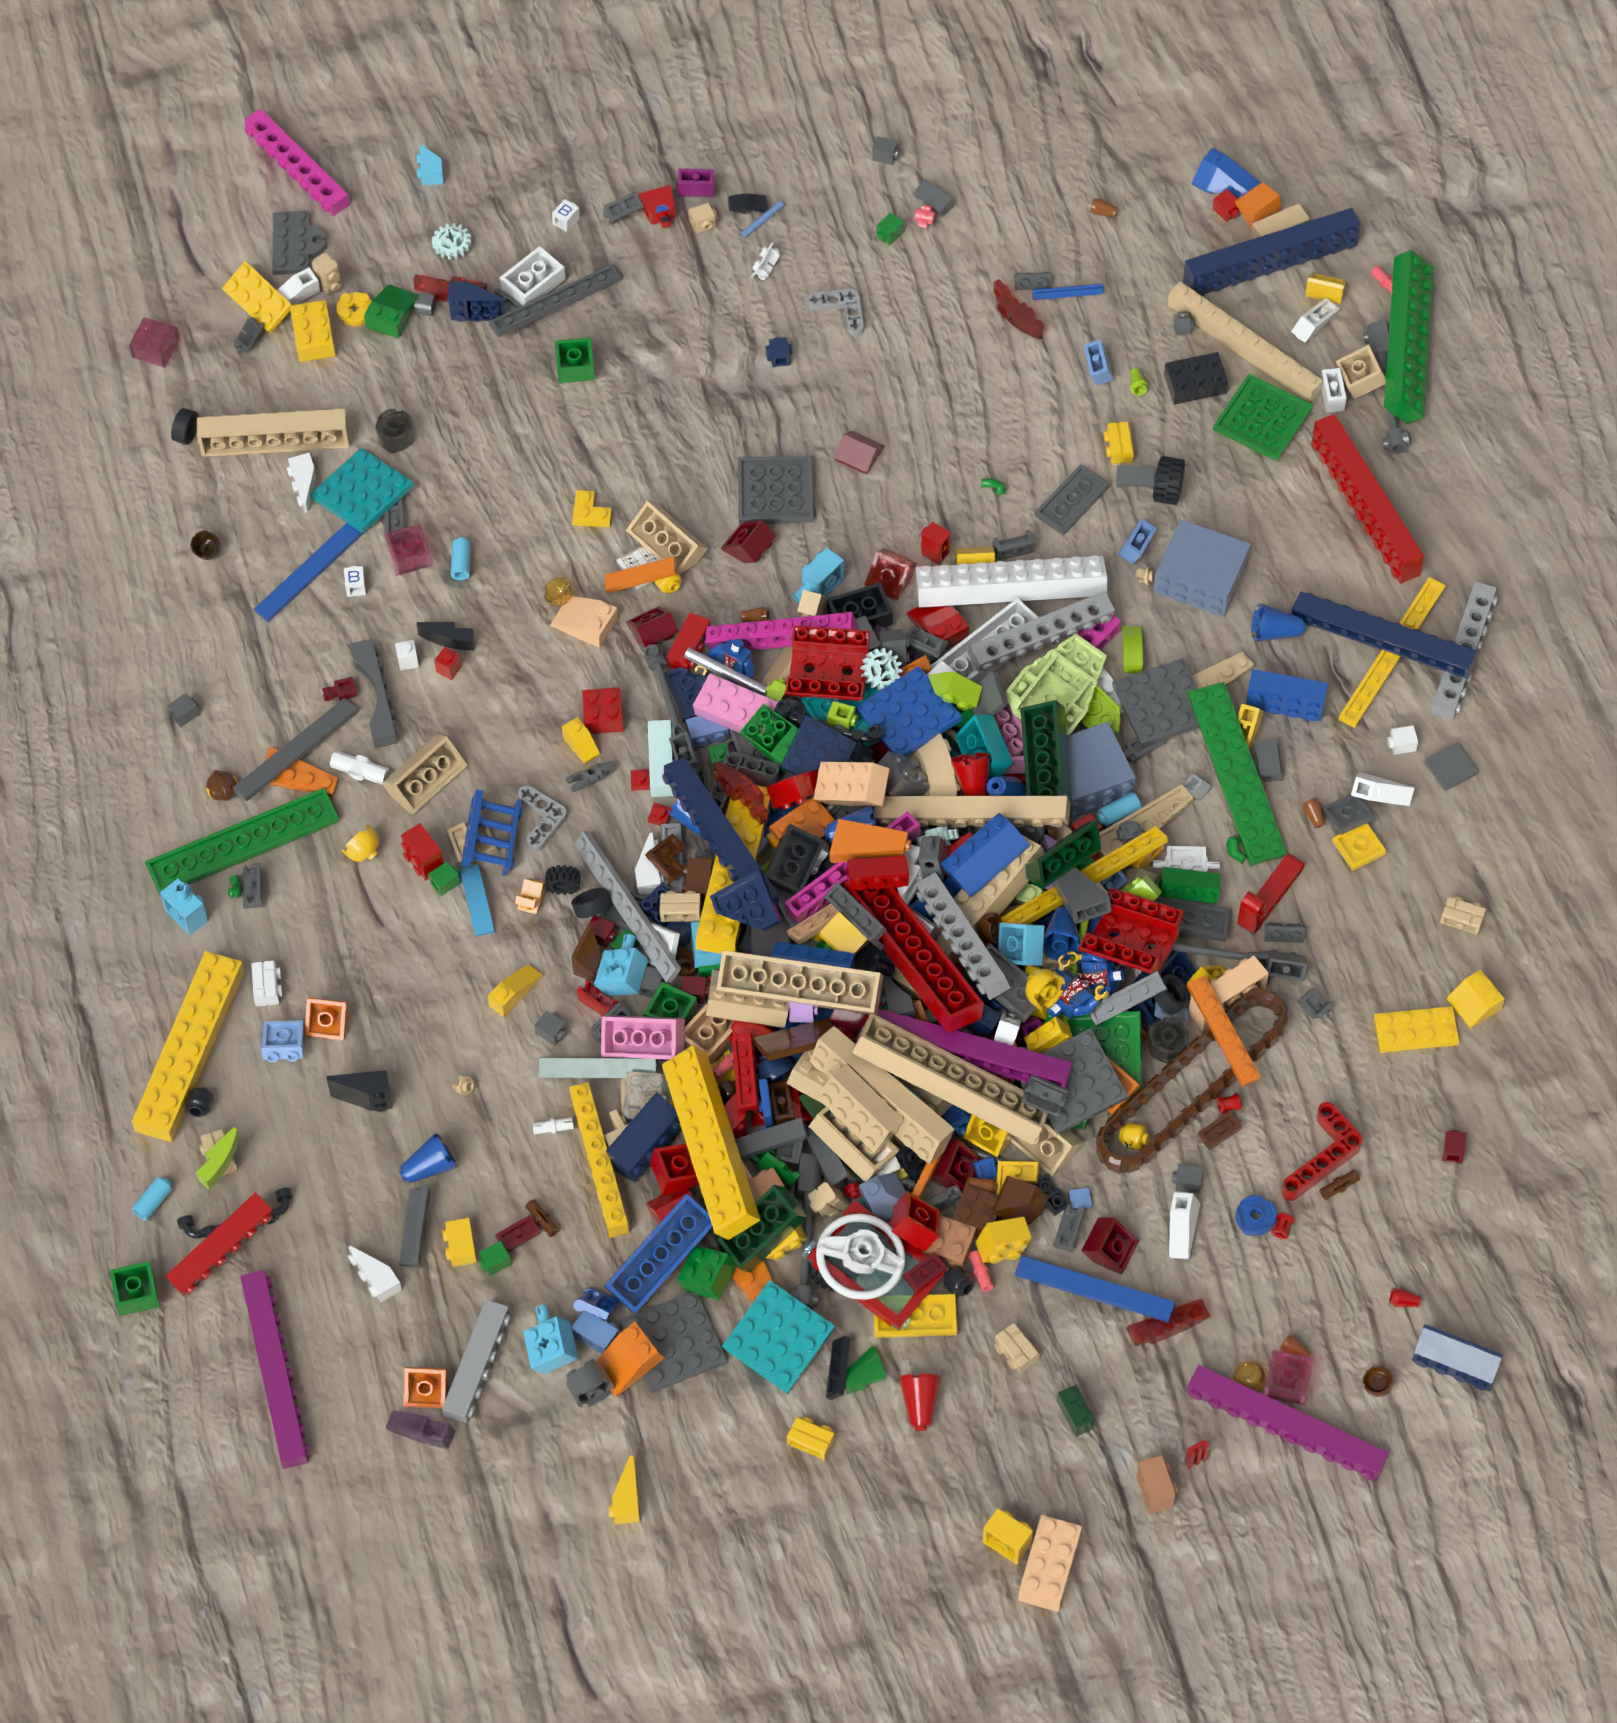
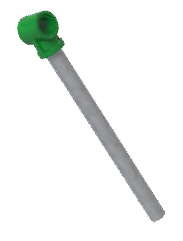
(730, 673)

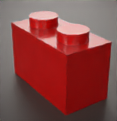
(935, 543)

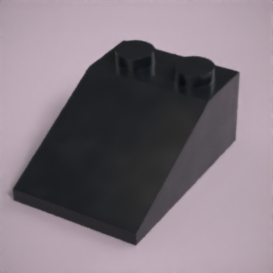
(362, 1089)

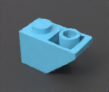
(430, 167)

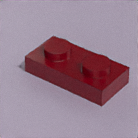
(518, 1233)
(924, 1272)

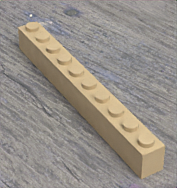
(1245, 343)
(975, 810)

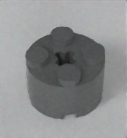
(589, 1383)

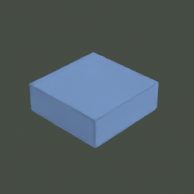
(1081, 1198)

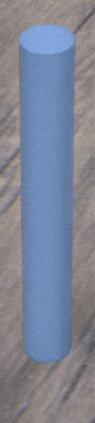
(758, 222)

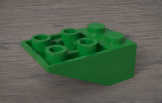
(769, 734)

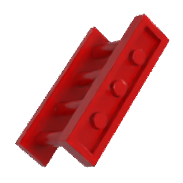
(745, 1076)

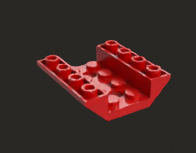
(830, 654)
(1138, 925)

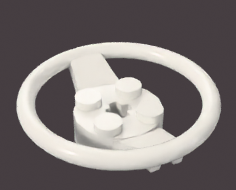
(848, 1249)

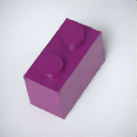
(696, 182)

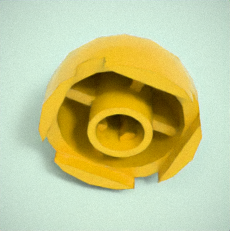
(363, 845)
(1044, 988)

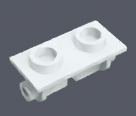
(761, 267)

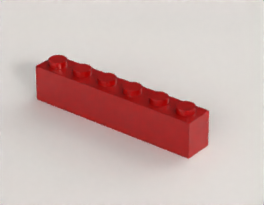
(219, 1244)

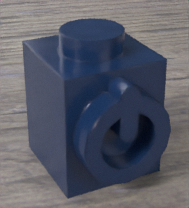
(778, 352)

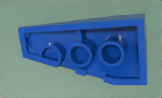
(1220, 173)

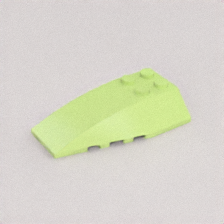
(1061, 675)

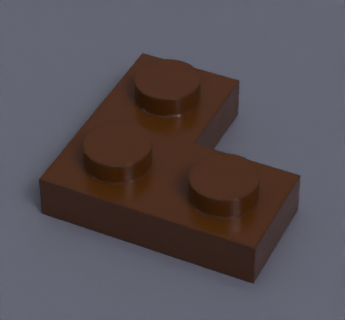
(663, 858)

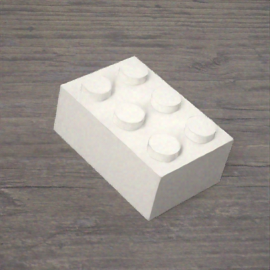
(532, 277)

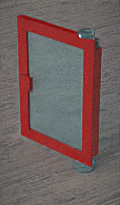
(898, 1303)

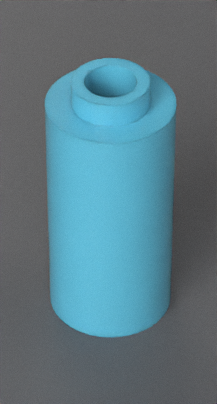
(460, 559)
(1118, 809)
(152, 1198)

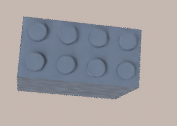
(1202, 568)
(1097, 770)

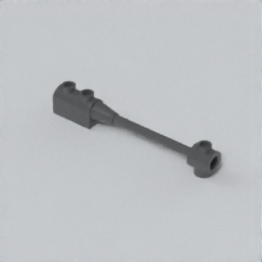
(1377, 336)
(681, 741)
(1276, 963)
(808, 1181)

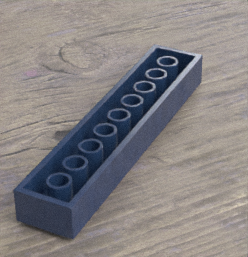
(1272, 252)

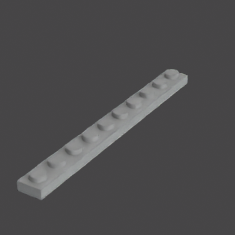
(627, 907)

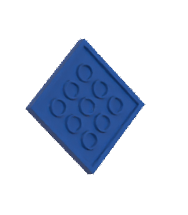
(909, 713)

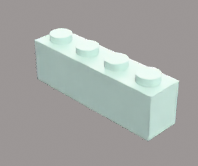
(659, 755)

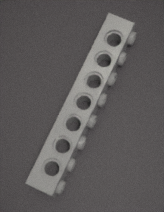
(1480, 594)
(1098, 603)
(962, 936)

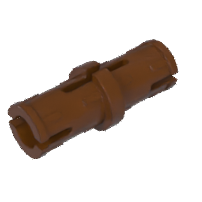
(1339, 1184)
(542, 1218)

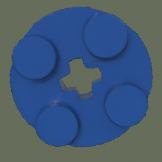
(1255, 1226)

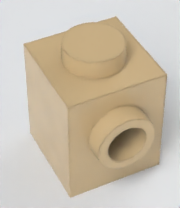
(702, 217)

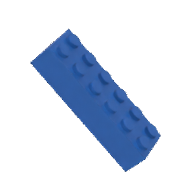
(659, 1253)

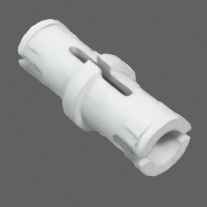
(553, 1125)

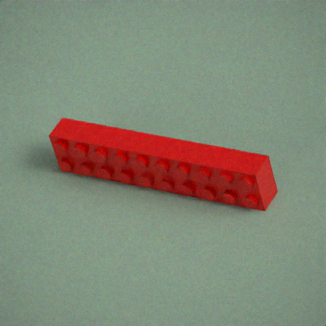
(1367, 499)
(921, 959)

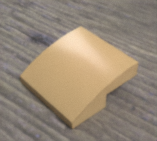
(457, 837)

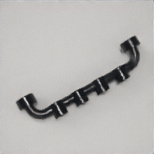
(875, 732)
(186, 1222)

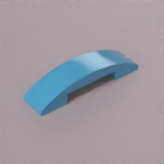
(476, 900)

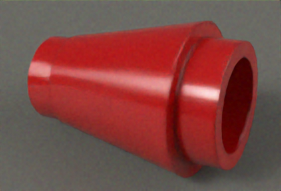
(1404, 1298)

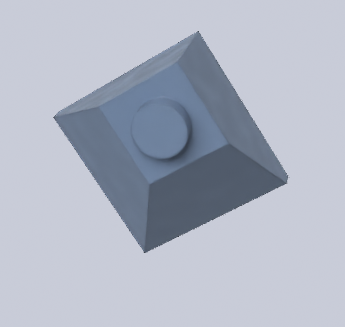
(882, 1194)

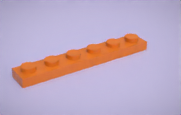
(1223, 1031)

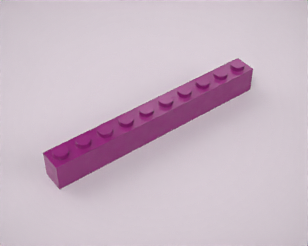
(986, 1053)
(273, 1369)
(1287, 1422)

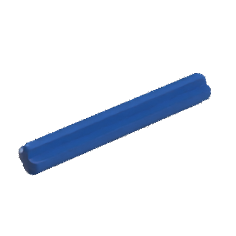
(1069, 291)

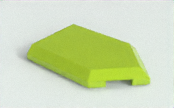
(1102, 710)

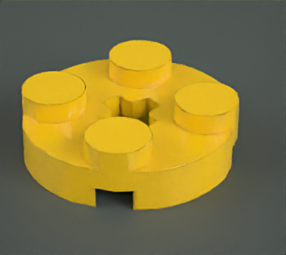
(349, 301)

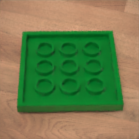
(1263, 417)
(1118, 1038)

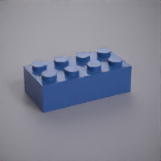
(1286, 695)

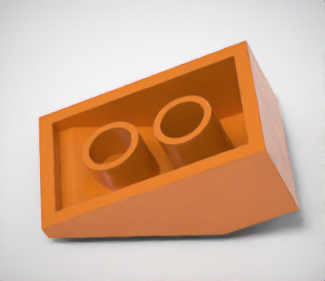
(629, 1357)

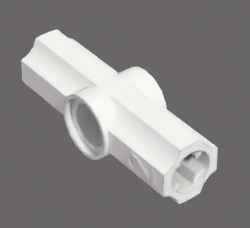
(359, 767)

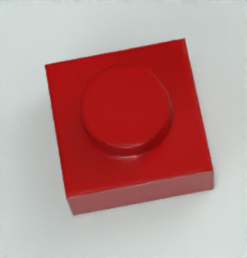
(640, 779)
(659, 814)

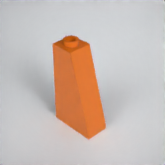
(863, 841)

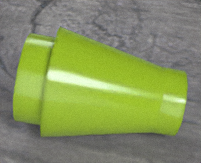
(1138, 385)

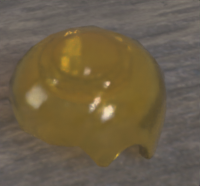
(558, 592)
(1250, 1375)

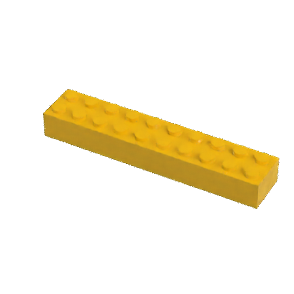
(716, 931)
(188, 1046)
(711, 1142)

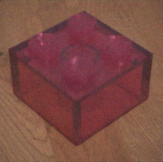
(154, 342)
(408, 549)
(1288, 1377)

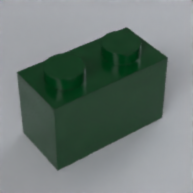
(1075, 1410)

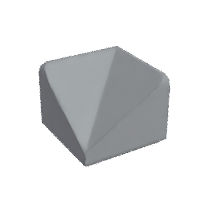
(1196, 786)

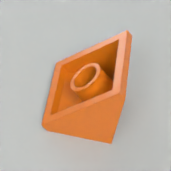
(1258, 203)
(326, 1018)
(425, 1387)

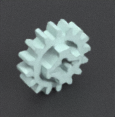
(443, 241)
(873, 669)
(947, 835)

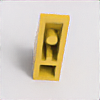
(1250, 721)
(513, 989)
(625, 1496)

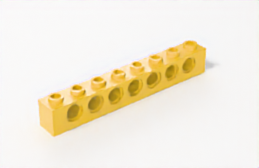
(599, 1160)

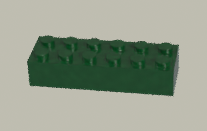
(1046, 750)

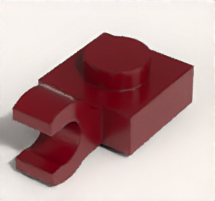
(342, 688)

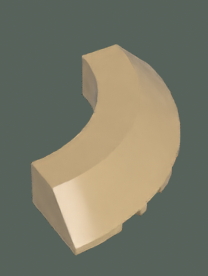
(937, 767)

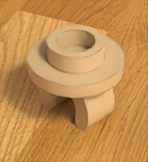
(1146, 576)
(464, 1086)

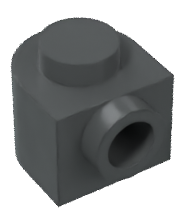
(425, 304)
(1182, 323)
(1128, 831)

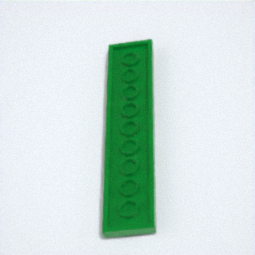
(1237, 774)
(243, 840)

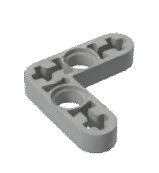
(847, 304)
(548, 816)

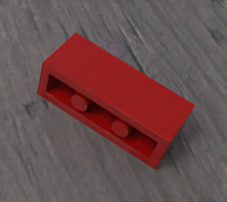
(691, 636)
(877, 873)

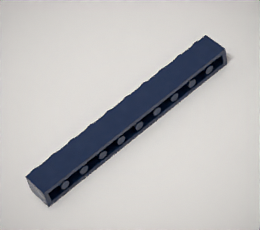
(1385, 635)
(711, 822)

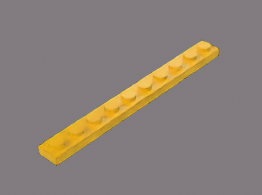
(1387, 661)
(1095, 872)

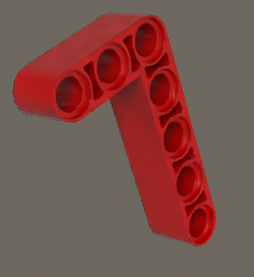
(1257, 908)
(1325, 1157)

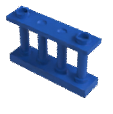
(476, 820)

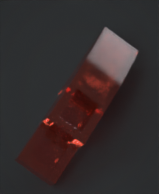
(440, 287)
(1017, 314)
(742, 788)
(1156, 1330)

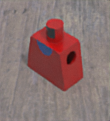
(658, 205)

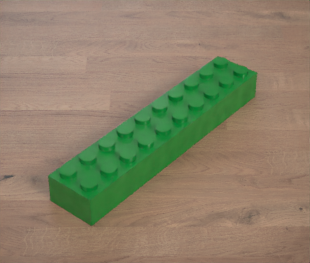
(1408, 337)

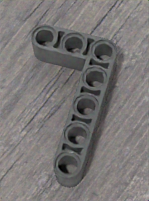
(758, 770)

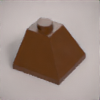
(586, 956)
(1020, 1200)

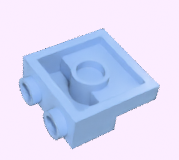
(283, 1040)

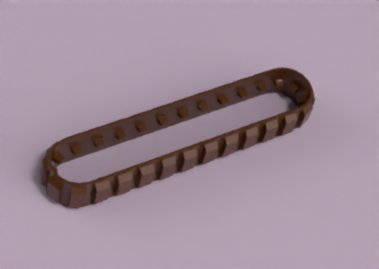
(1132, 1163)

